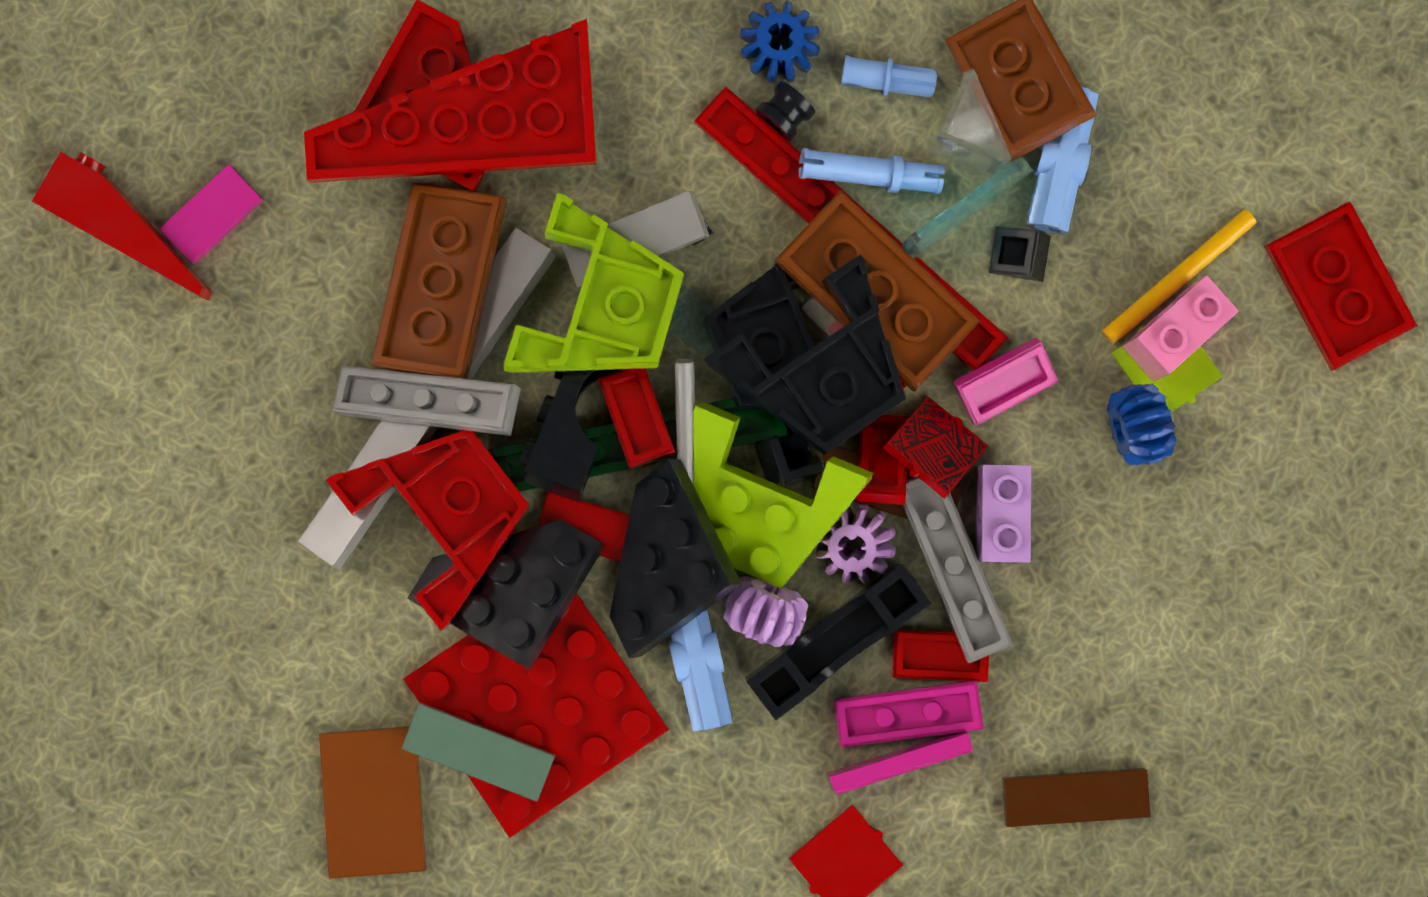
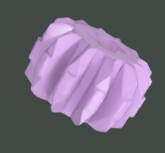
(862, 558)
(766, 612)

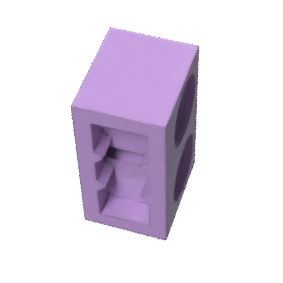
(1003, 513)

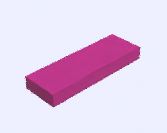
(909, 713)
(899, 762)

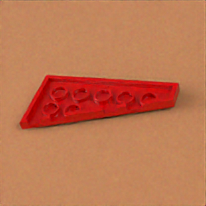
(490, 116)

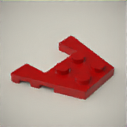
(458, 498)

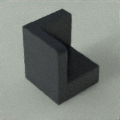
(787, 460)

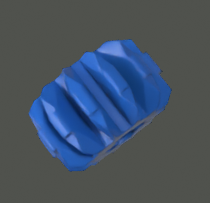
(798, 44)
(1141, 424)

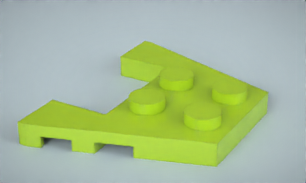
(620, 306)
(758, 522)

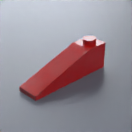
(100, 208)

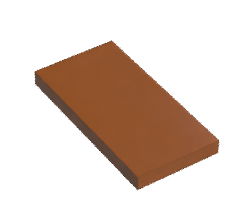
(439, 281)
(914, 308)

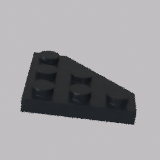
(668, 561)
(522, 589)

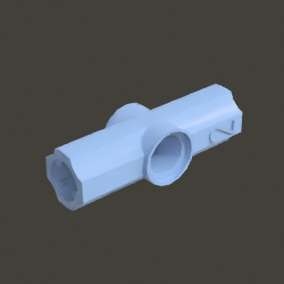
(1058, 176)
(700, 670)

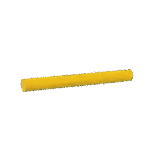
(1179, 276)

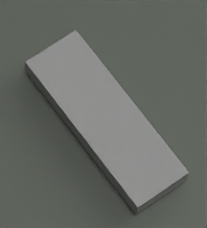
(657, 228)

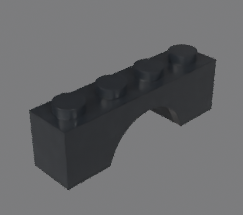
(562, 453)
(837, 640)

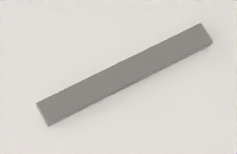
(513, 277)

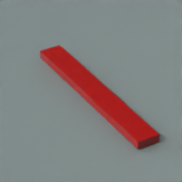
(777, 165)

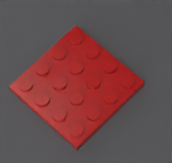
(570, 703)

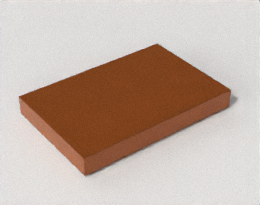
(1022, 76)
(371, 803)

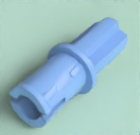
(888, 77)

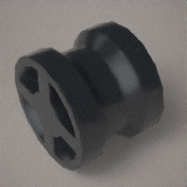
(785, 110)

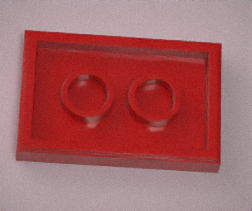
(1340, 286)

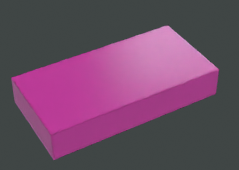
(211, 214)
(1005, 381)

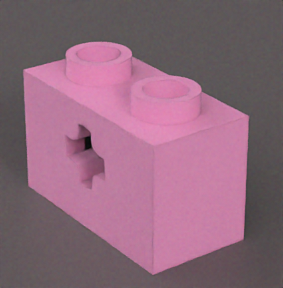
(1180, 328)

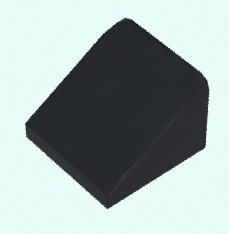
(1020, 253)

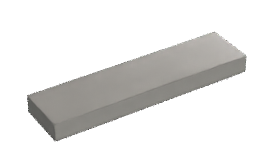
(427, 400)
(955, 571)

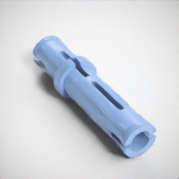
(864, 170)

